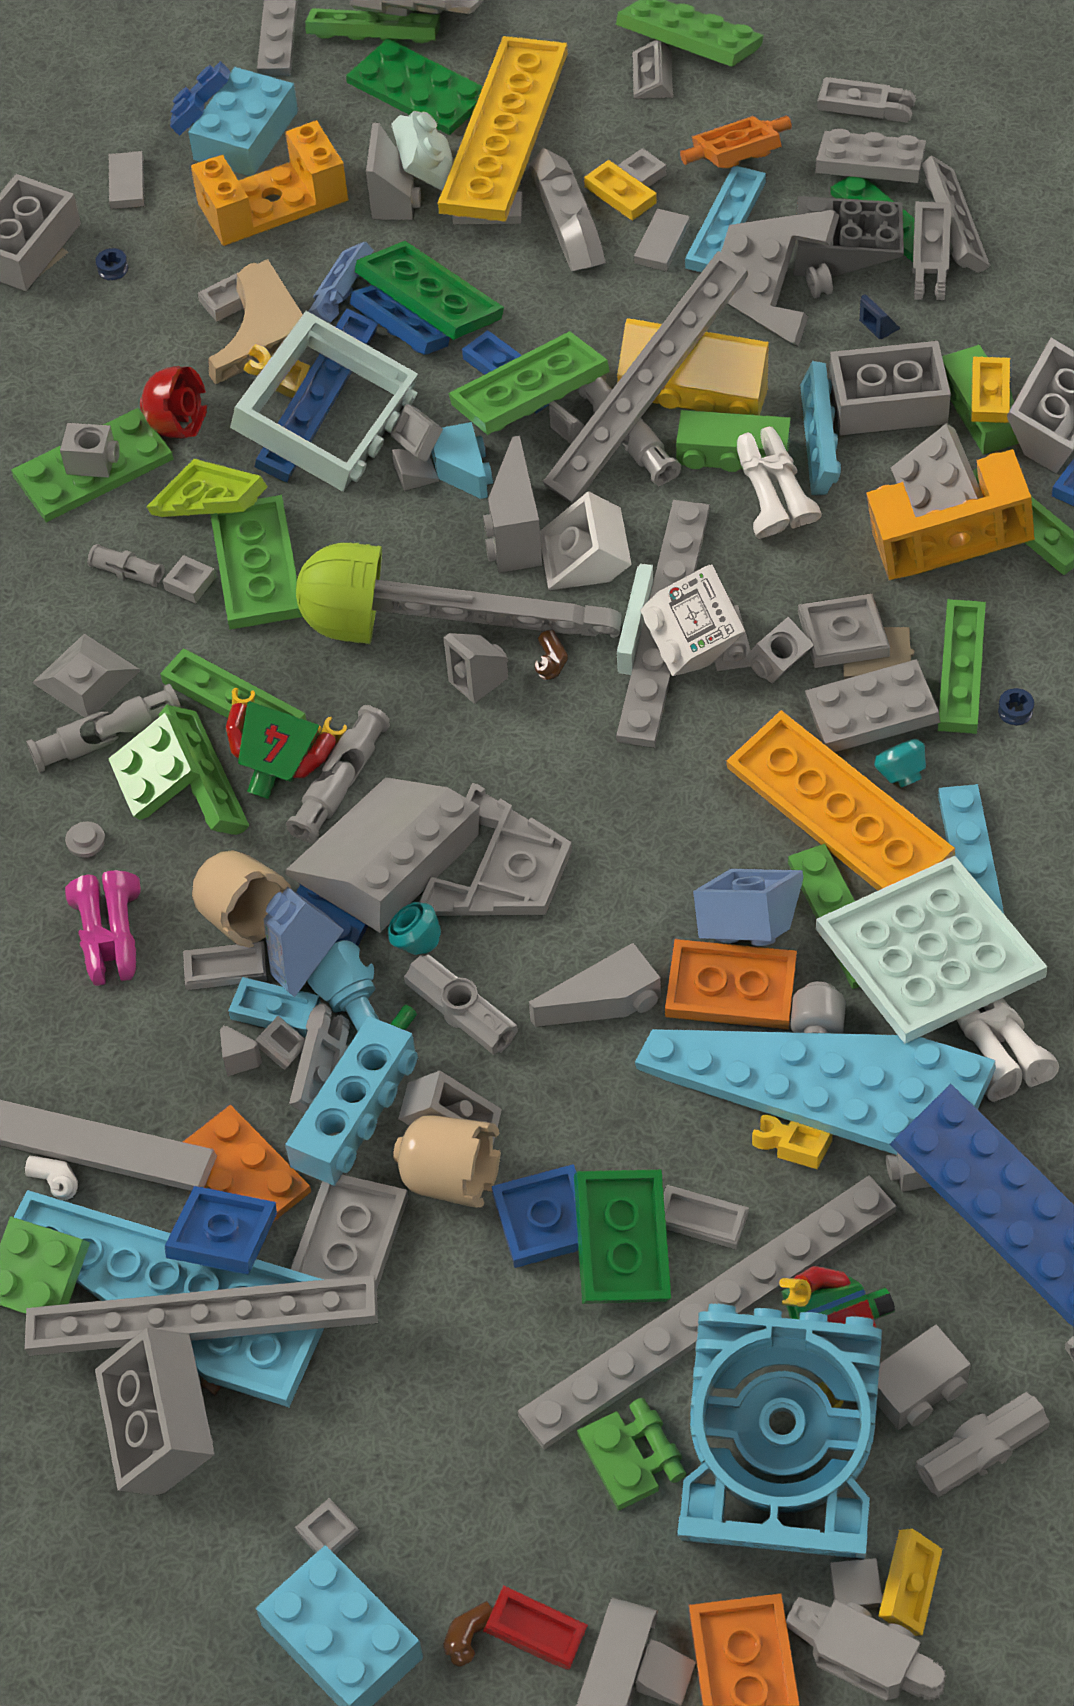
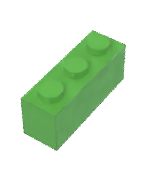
(987, 435)
(712, 437)

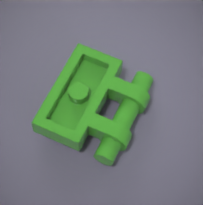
(619, 1460)

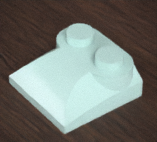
(422, 148)

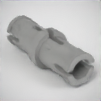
(125, 565)

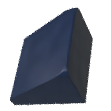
(876, 319)

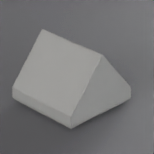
(280, 1042)
(238, 1051)

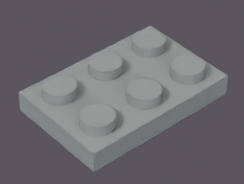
(871, 156)
(937, 473)
(872, 706)
(350, 1229)

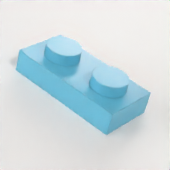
(262, 1002)

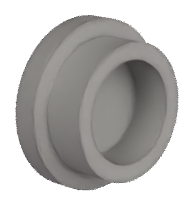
(85, 839)

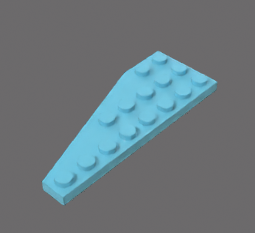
(835, 1083)
(132, 1263)

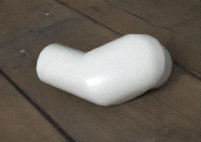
(56, 1172)

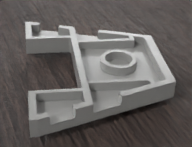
(765, 252)
(516, 870)

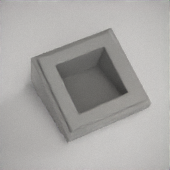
(564, 422)
(412, 470)
(664, 1673)

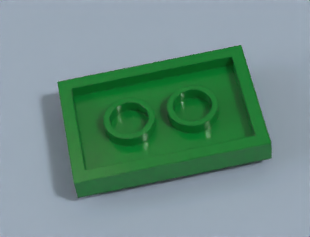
(622, 1236)

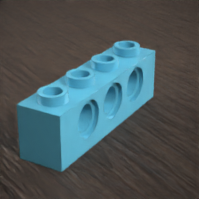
(373, 1047)

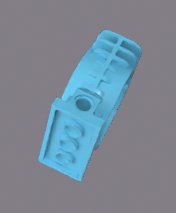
(729, 1351)

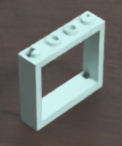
(347, 352)

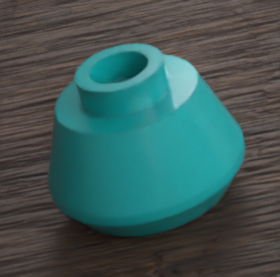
(902, 762)
(415, 928)

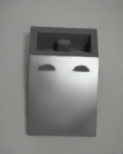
(863, 237)

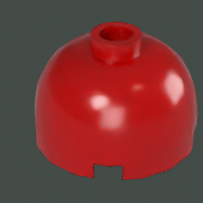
(171, 398)

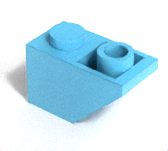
(459, 460)

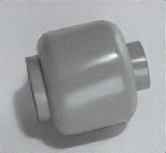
(818, 1009)

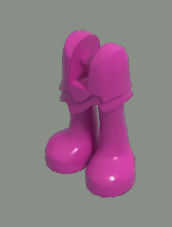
(97, 942)

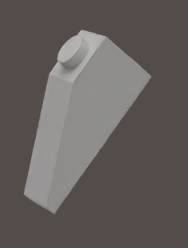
(603, 991)

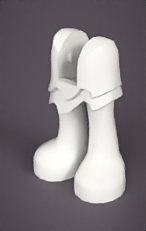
(774, 467)
(1002, 1023)

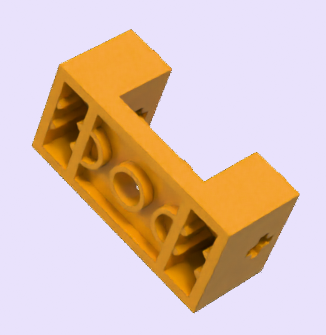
(306, 185)
(955, 533)

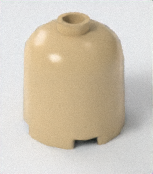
(234, 895)
(448, 1158)

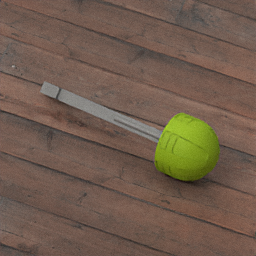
(343, 590)

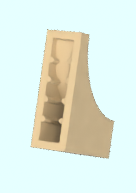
(266, 322)

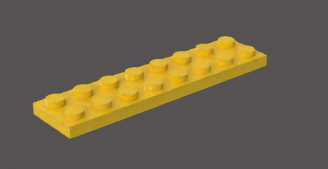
(503, 129)

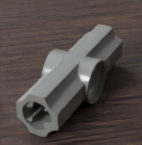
(475, 1018)
(982, 1443)

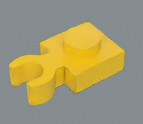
(291, 381)
(793, 1142)

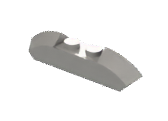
(567, 210)

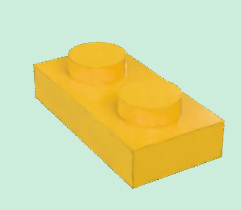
(620, 190)
(990, 389)
(910, 1581)

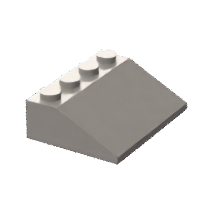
(388, 849)

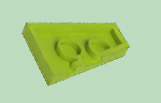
(207, 490)

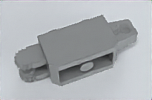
(865, 1650)

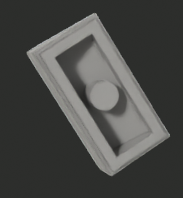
(652, 71)

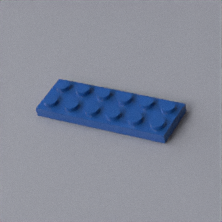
(996, 1193)

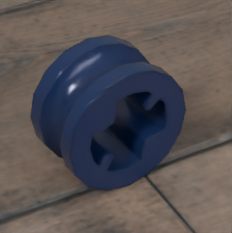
(112, 255)
(1011, 716)

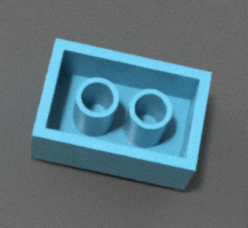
(244, 120)
(339, 1631)

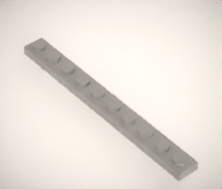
(676, 1330)

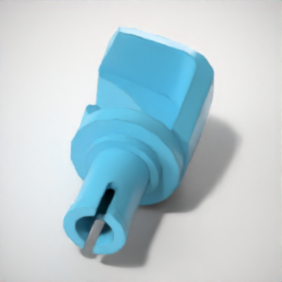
(345, 982)

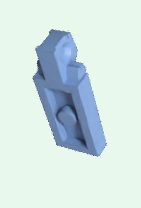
(338, 283)

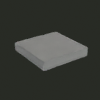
(844, 630)

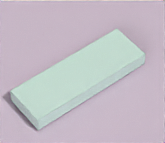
(634, 619)

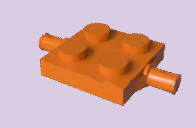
(737, 141)

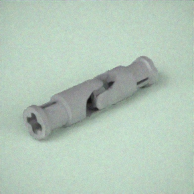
(640, 442)
(131, 716)
(337, 776)

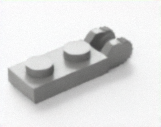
(865, 99)
(931, 245)
(320, 1055)

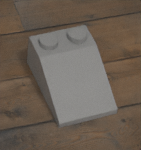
(513, 515)

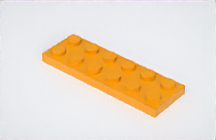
(836, 804)

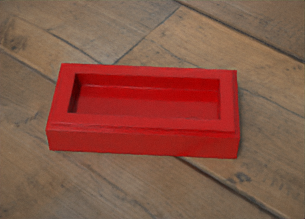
(535, 1628)

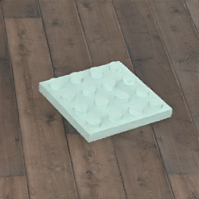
(930, 949)

